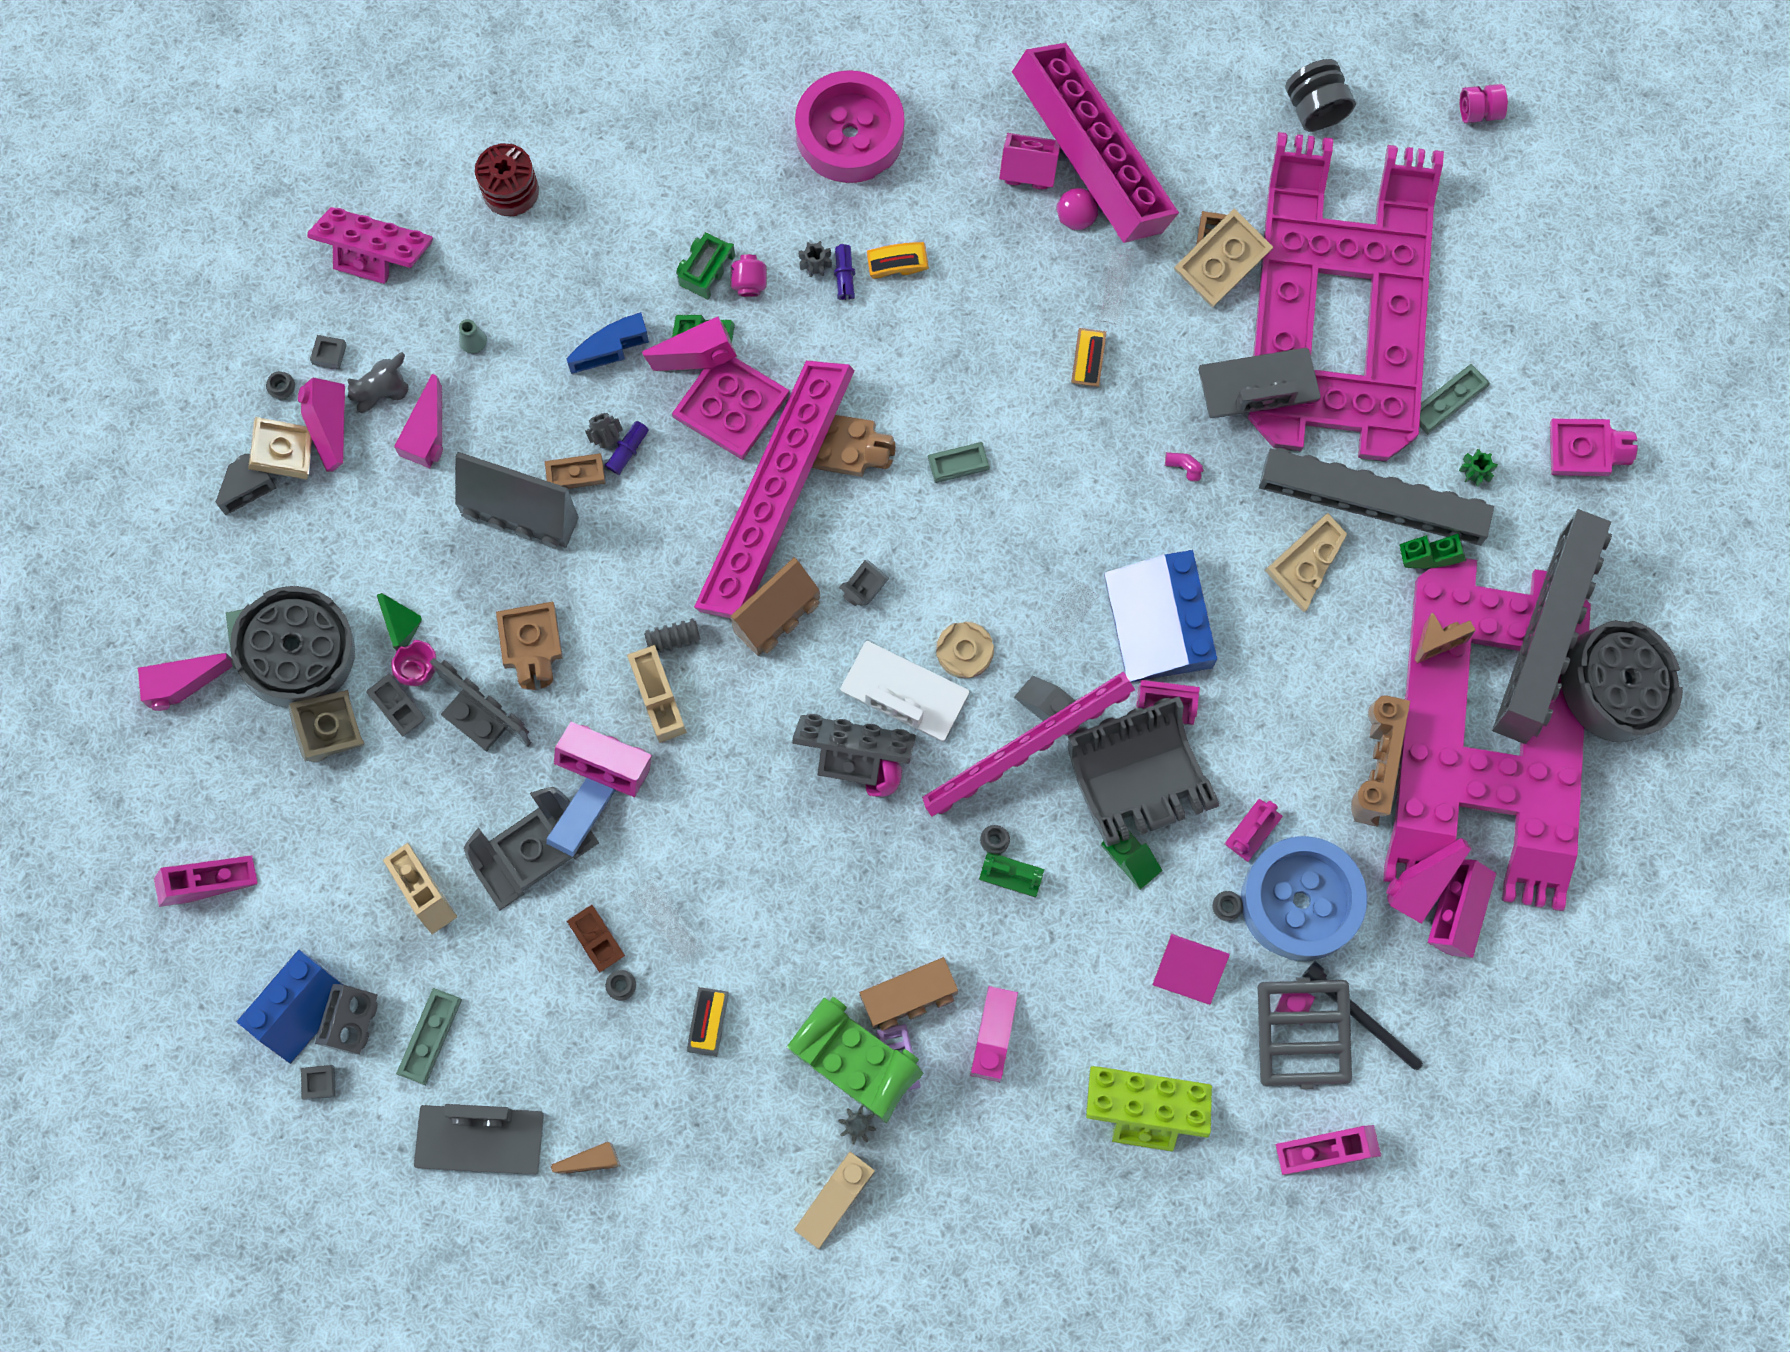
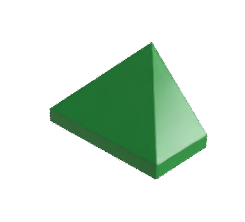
(400, 621)

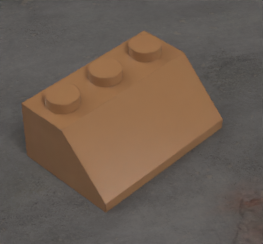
(776, 608)

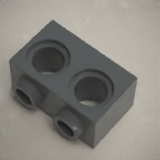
(338, 1016)

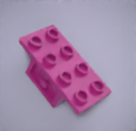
(368, 245)

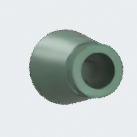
(471, 337)

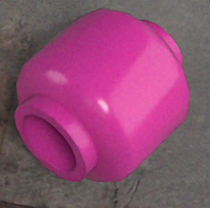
(748, 276)

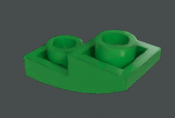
(1423, 554)

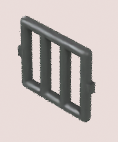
(1268, 1049)

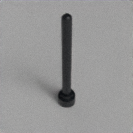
(1316, 972)

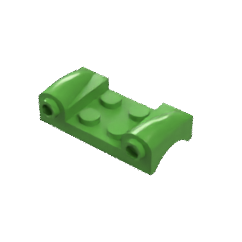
(855, 1059)

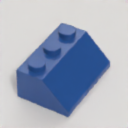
(290, 1007)

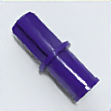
(844, 272)
(627, 447)

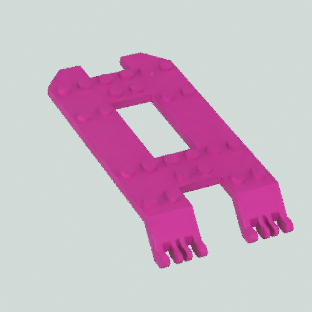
(1391, 253)
(1441, 774)

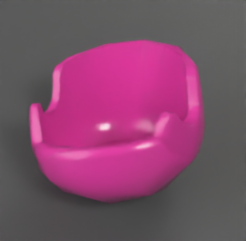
(1077, 209)
(408, 658)
(888, 779)

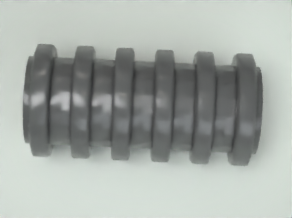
(673, 636)

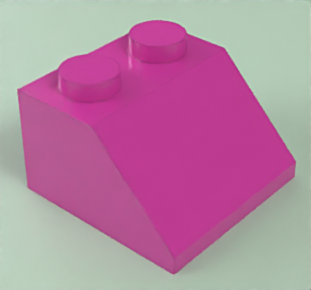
(1029, 161)

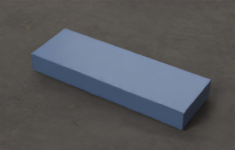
(580, 816)

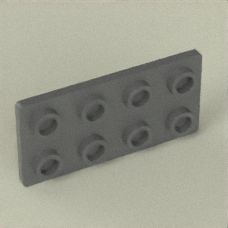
(1259, 383)
(473, 714)
(851, 749)
(478, 1139)

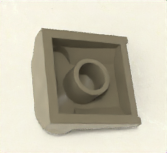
(325, 726)

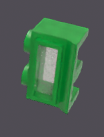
(704, 264)

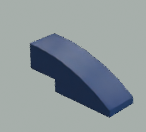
(608, 344)

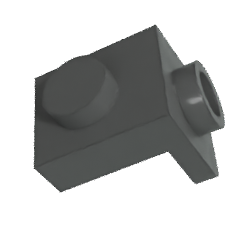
(864, 584)

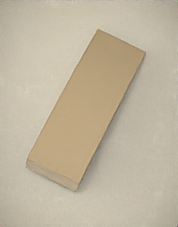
(656, 694)

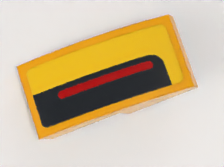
(896, 258)

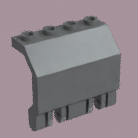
(1139, 768)

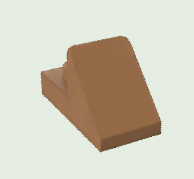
(1437, 640)

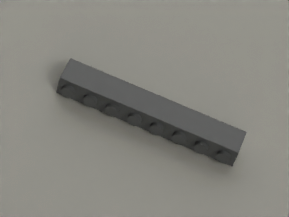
(1376, 496)

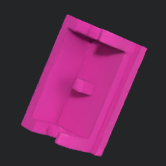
(1150, 692)

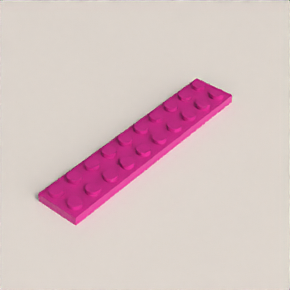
(774, 488)

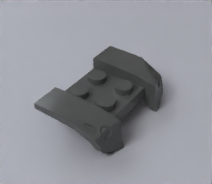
(520, 853)

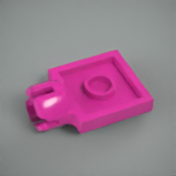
(1589, 447)

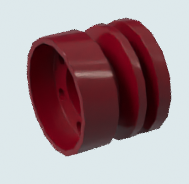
(507, 179)

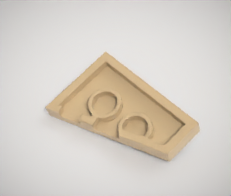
(1307, 560)

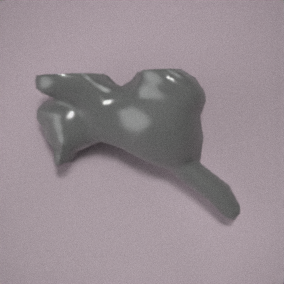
(380, 382)

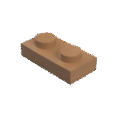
(576, 471)

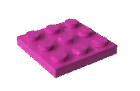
(731, 405)

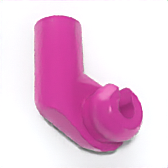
(1186, 461)

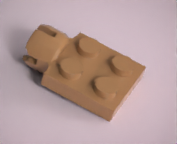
(854, 446)
(530, 642)

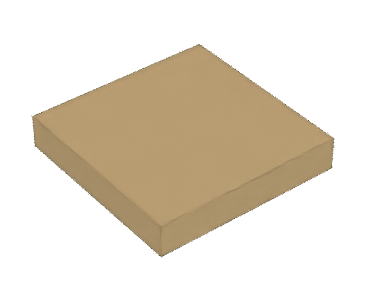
(280, 448)

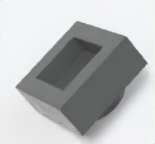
(328, 352)
(318, 1082)

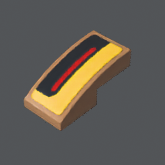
(1088, 357)

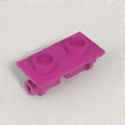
(1254, 829)

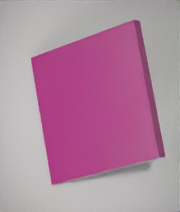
(1190, 969)

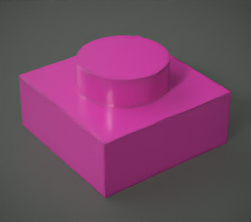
(1295, 1002)

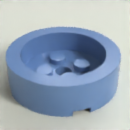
(1321, 873)

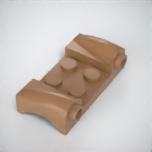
(1376, 795)

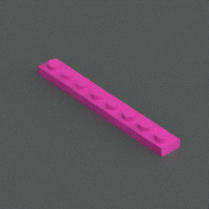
(1038, 738)

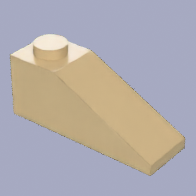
(419, 889)
(834, 1200)

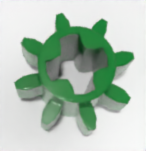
(1473, 471)

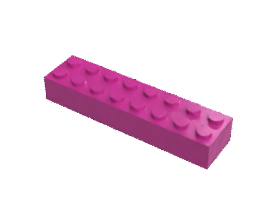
(1094, 142)

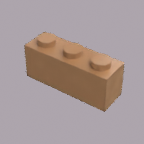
(909, 994)

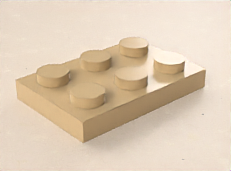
(1223, 258)

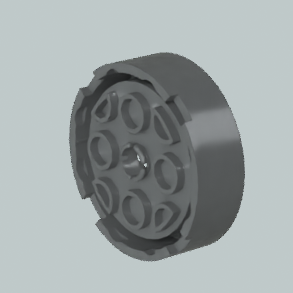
(310, 670)
(1597, 685)

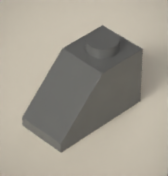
(242, 485)
(1043, 698)

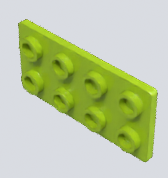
(1148, 1107)

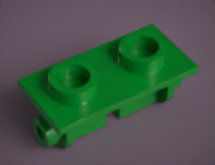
(1011, 874)

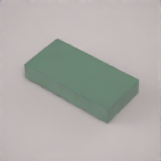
(958, 462)

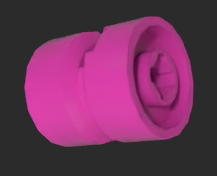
(1485, 103)

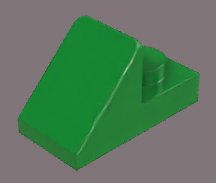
(1135, 860)

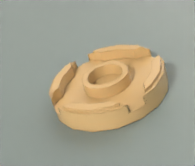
(962, 659)

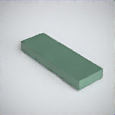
(1451, 397)
(429, 1036)

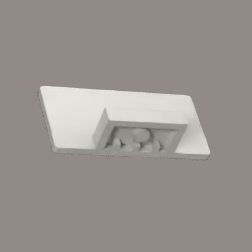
(904, 691)

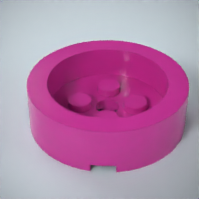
(846, 101)

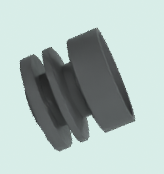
(1320, 95)

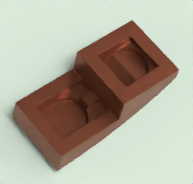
(595, 938)

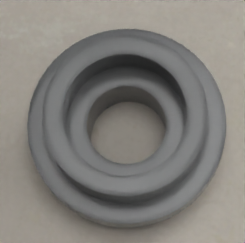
(280, 377)
(998, 831)
(1234, 899)
(611, 982)

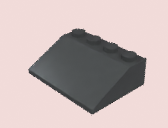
(514, 501)

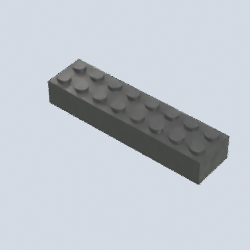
(1553, 627)

